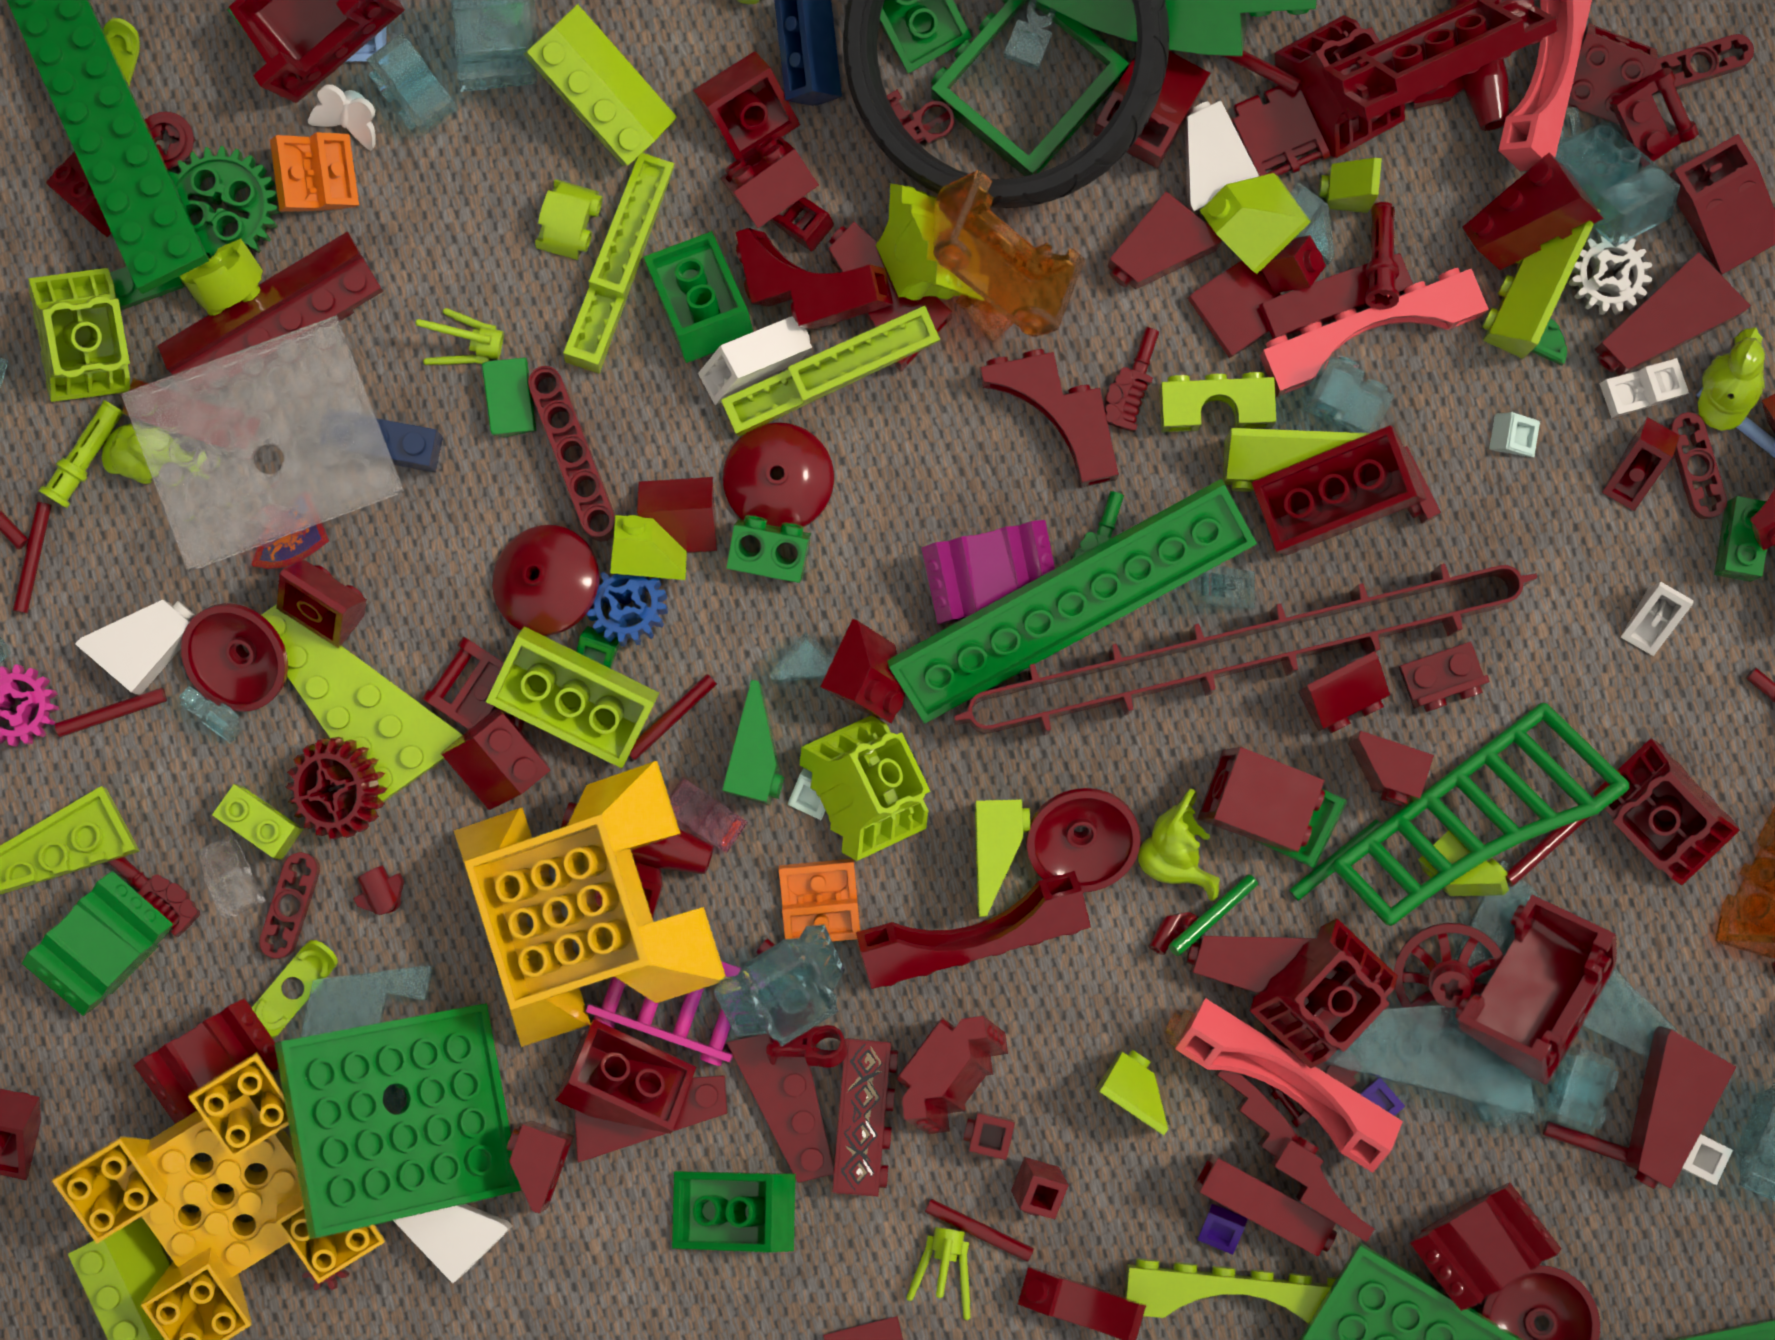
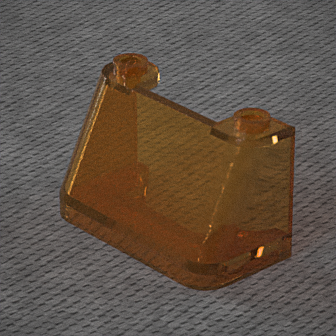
(999, 264)

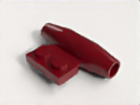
(1485, 90)
(676, 853)

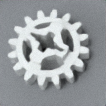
(1617, 286)

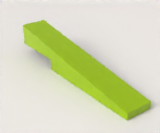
(618, 263)
(830, 371)

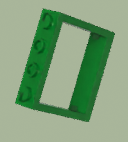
(1067, 125)

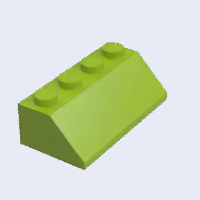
(600, 86)
(1533, 293)
(1260, 452)
(572, 697)
(119, 1277)

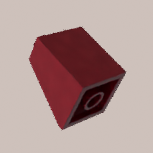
(1262, 799)

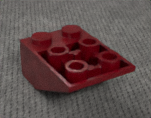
(1178, 94)
(1726, 204)

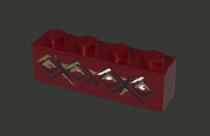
(862, 1117)

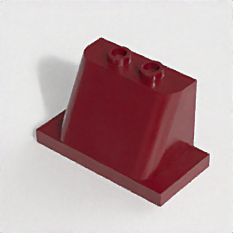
(309, 37)

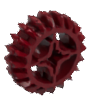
(327, 762)

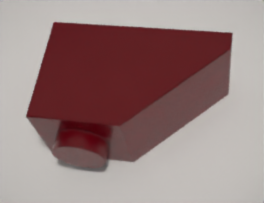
(1641, 463)

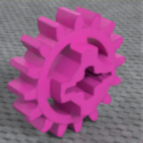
(38, 698)

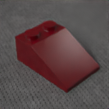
(625, 1080)

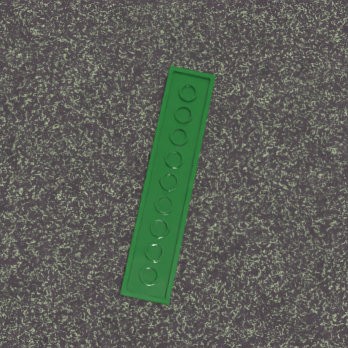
(110, 140)
(1072, 601)

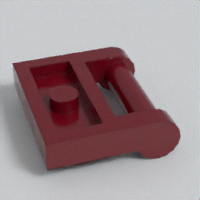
(1642, 120)
(470, 703)

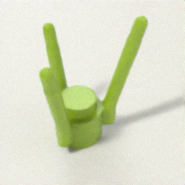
(485, 341)
(947, 1246)

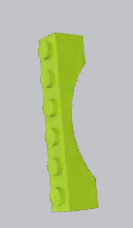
(1169, 1289)

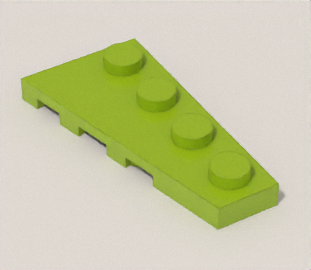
(66, 842)

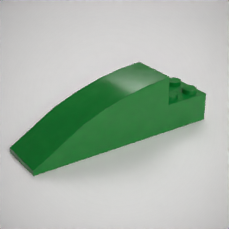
(1194, 25)

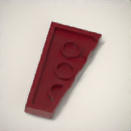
(703, 1101)
(788, 1104)

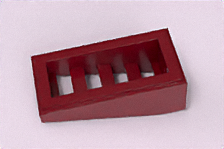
(811, 227)

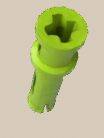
(72, 469)

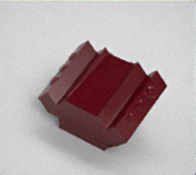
(1306, 61)
(1668, 814)
(1325, 995)
(204, 1055)
(949, 1070)
(1484, 1245)

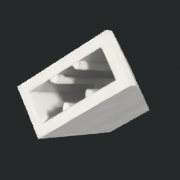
(1212, 154)
(754, 358)
(139, 644)
(454, 1236)

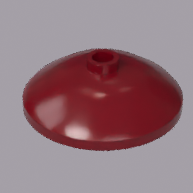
(795, 497)
(564, 585)
(221, 666)
(1099, 852)
(1550, 1294)

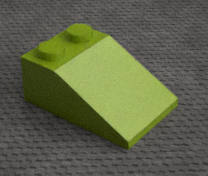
(998, 837)

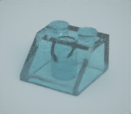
(1581, 1090)

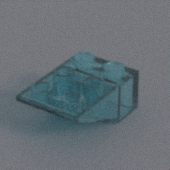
(1619, 181)

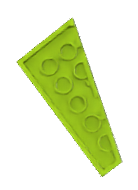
(363, 706)

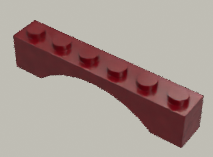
(1046, 912)

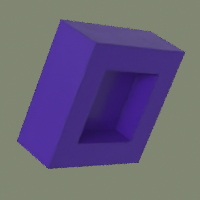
(1382, 1096)
(1222, 1229)

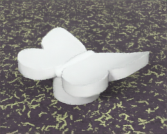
(345, 109)

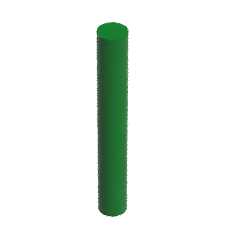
(1325, 869)
(1213, 915)

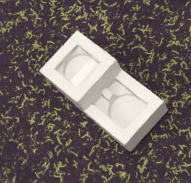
(1644, 388)

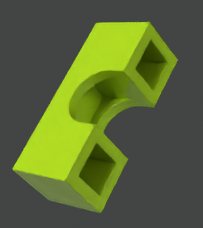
(1248, 397)

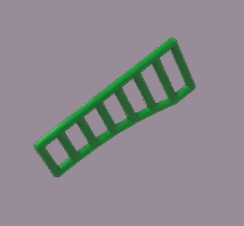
(1479, 852)

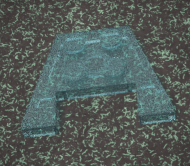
(361, 1001)

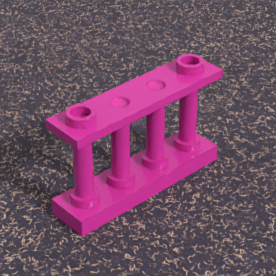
(710, 1053)

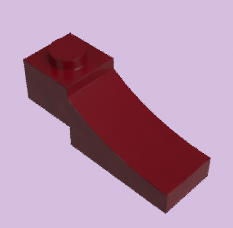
(1301, 1163)
(1081, 1304)

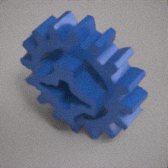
(620, 619)

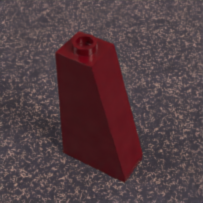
(856, 248)
(1677, 313)
(1243, 960)
(1674, 1106)
(1265, 1206)

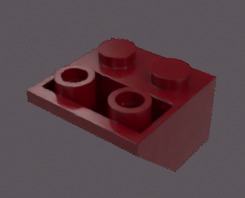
(768, 180)

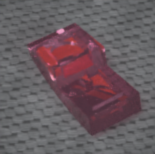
(706, 815)

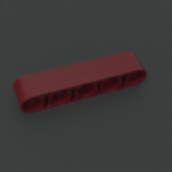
(561, 440)

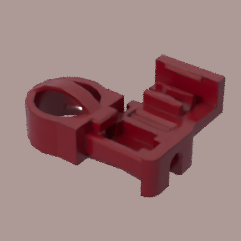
(915, 127)
(813, 1055)

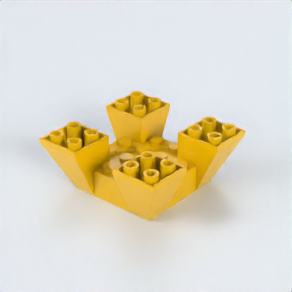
(615, 940)
(237, 1125)

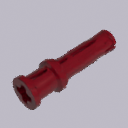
(1382, 268)

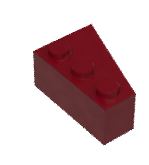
(1531, 212)

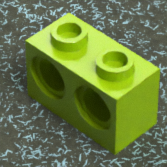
(257, 821)

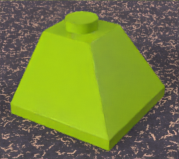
(1255, 218)
(1134, 1089)

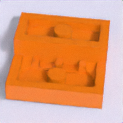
(314, 172)
(819, 896)

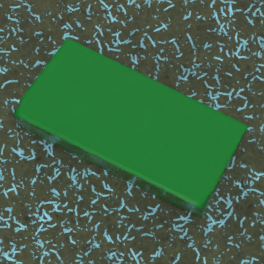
(508, 397)

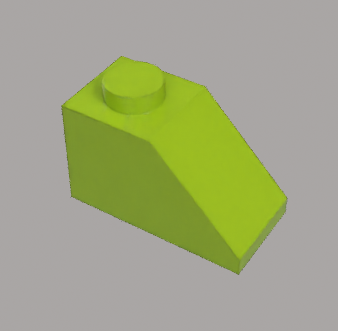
(1351, 185)
(645, 549)

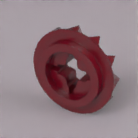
(177, 129)

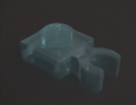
(1030, 39)
(218, 718)

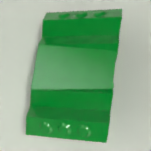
(98, 944)

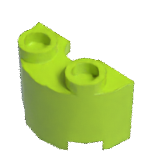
(566, 218)
(226, 279)

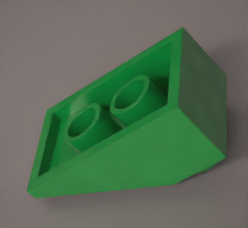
(922, 29)
(698, 296)
(754, 761)
(734, 1211)

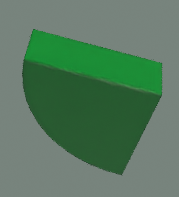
(1552, 344)

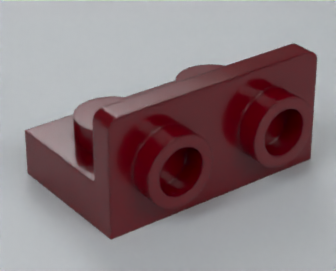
(1442, 676)

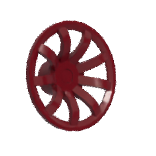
(1450, 979)

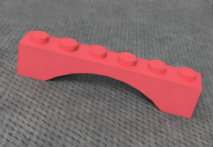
(1538, 119)
(1443, 304)
(1353, 1122)

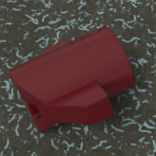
(380, 892)

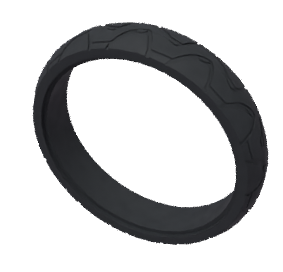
(1100, 155)

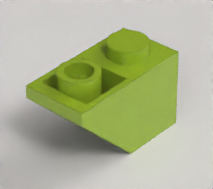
(1483, 880)

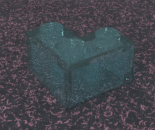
(405, 77)
(1346, 399)

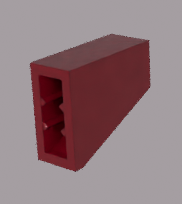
(1161, 244)

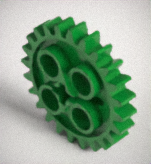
(231, 176)

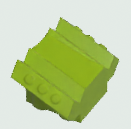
(908, 249)
(80, 334)
(867, 786)

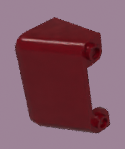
(1541, 988)

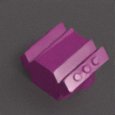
(985, 567)

